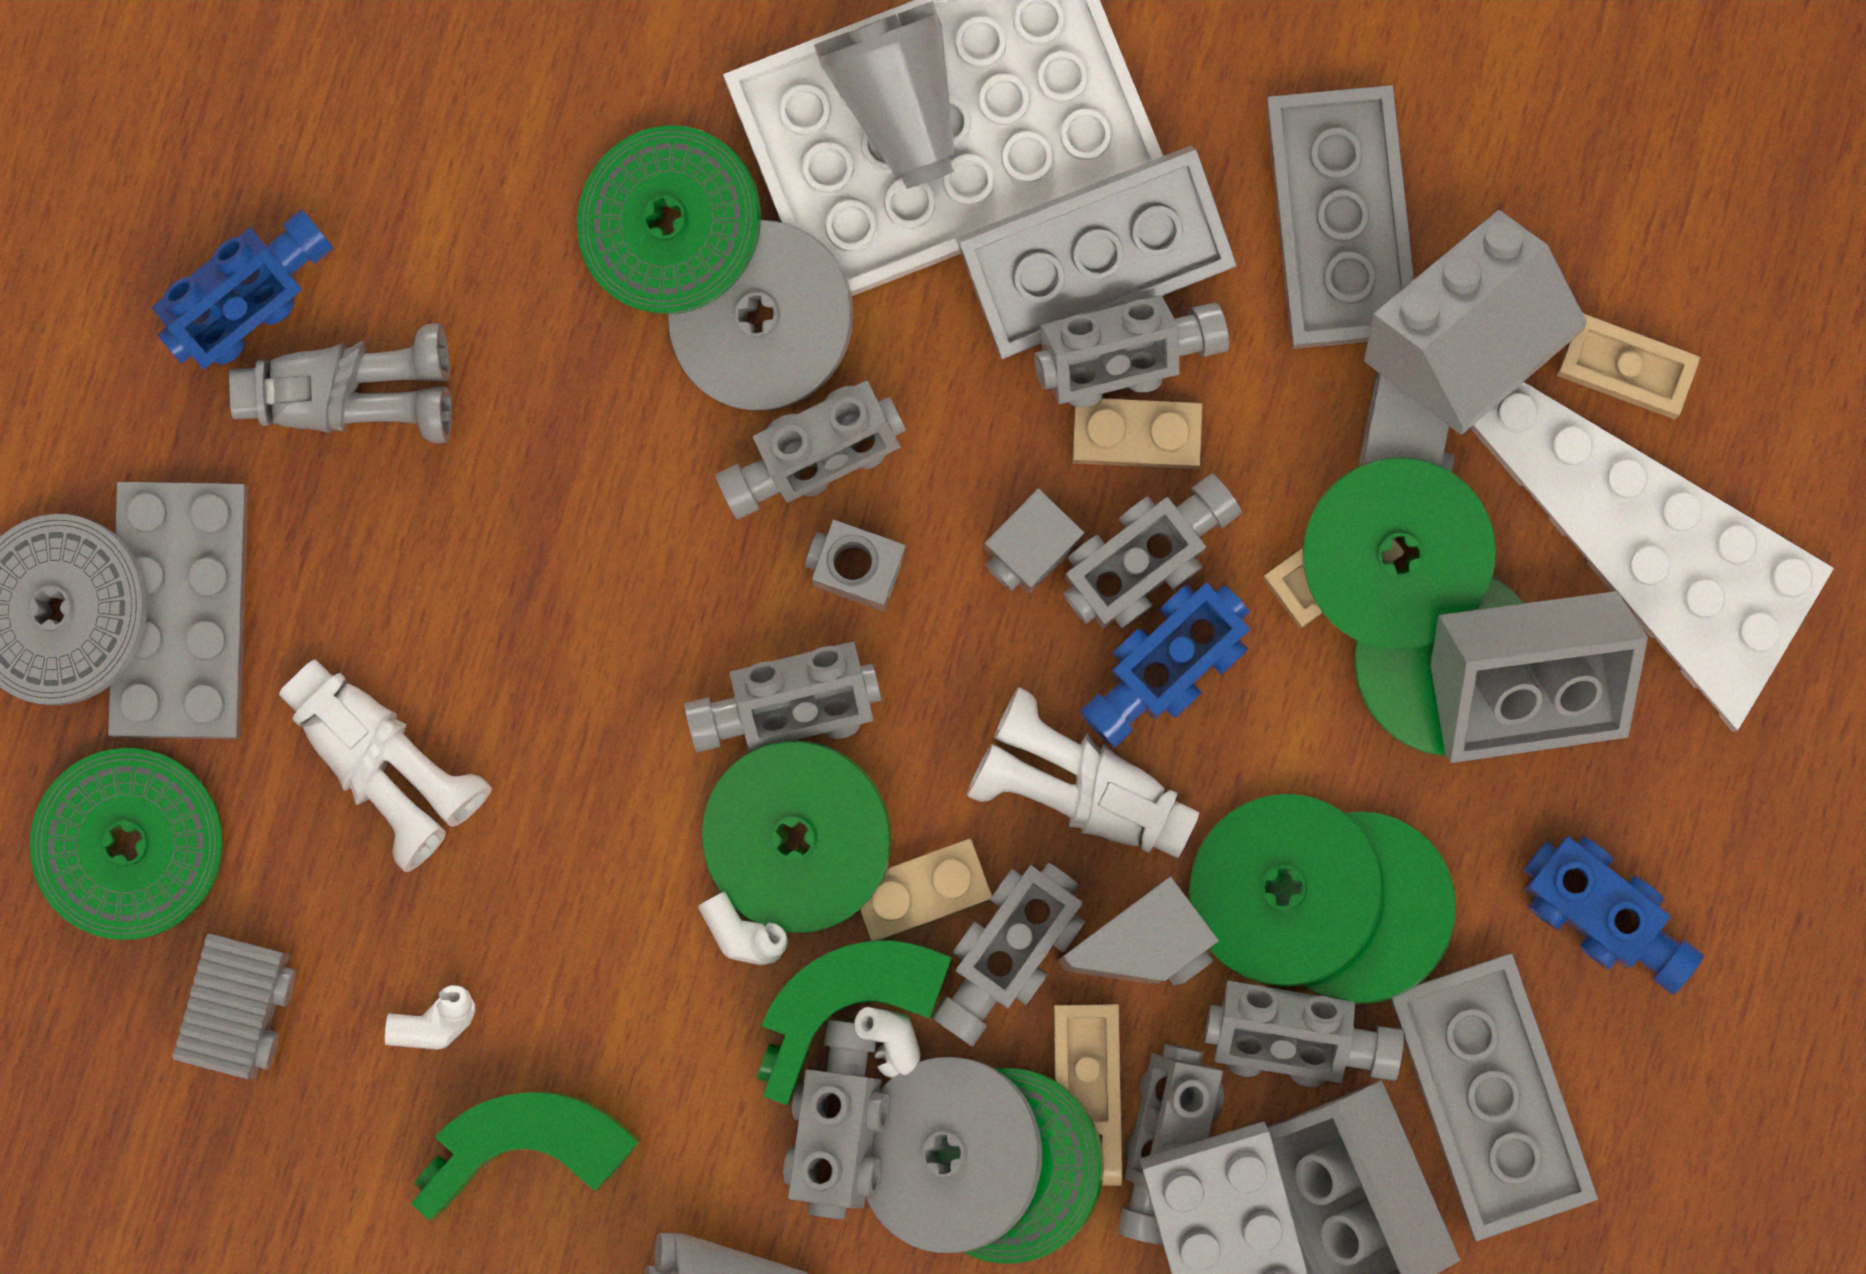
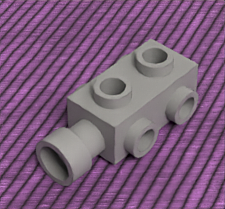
(1124, 348)
(816, 438)
(1132, 564)
(789, 700)
(1017, 937)
(1297, 1036)
(1176, 1119)
(843, 1139)

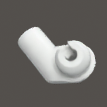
(739, 938)
(437, 1026)
(896, 1033)

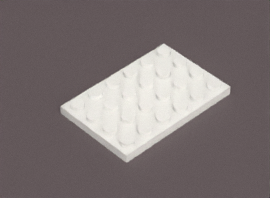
(1033, 116)

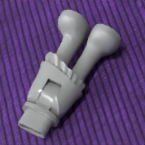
(321, 385)

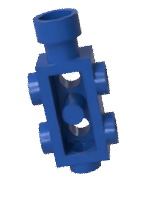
(237, 292)
(1174, 651)
(1595, 909)

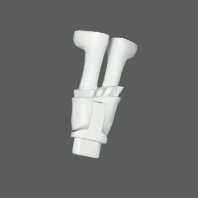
(357, 743)
(1109, 793)

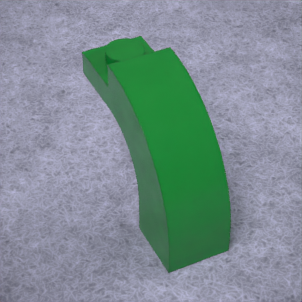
(850, 975)
(553, 1123)

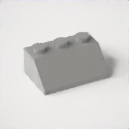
(1475, 323)
(1536, 675)
(1148, 941)
(1359, 1189)

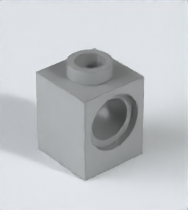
(1031, 543)
(873, 588)

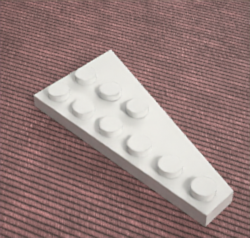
(1687, 565)

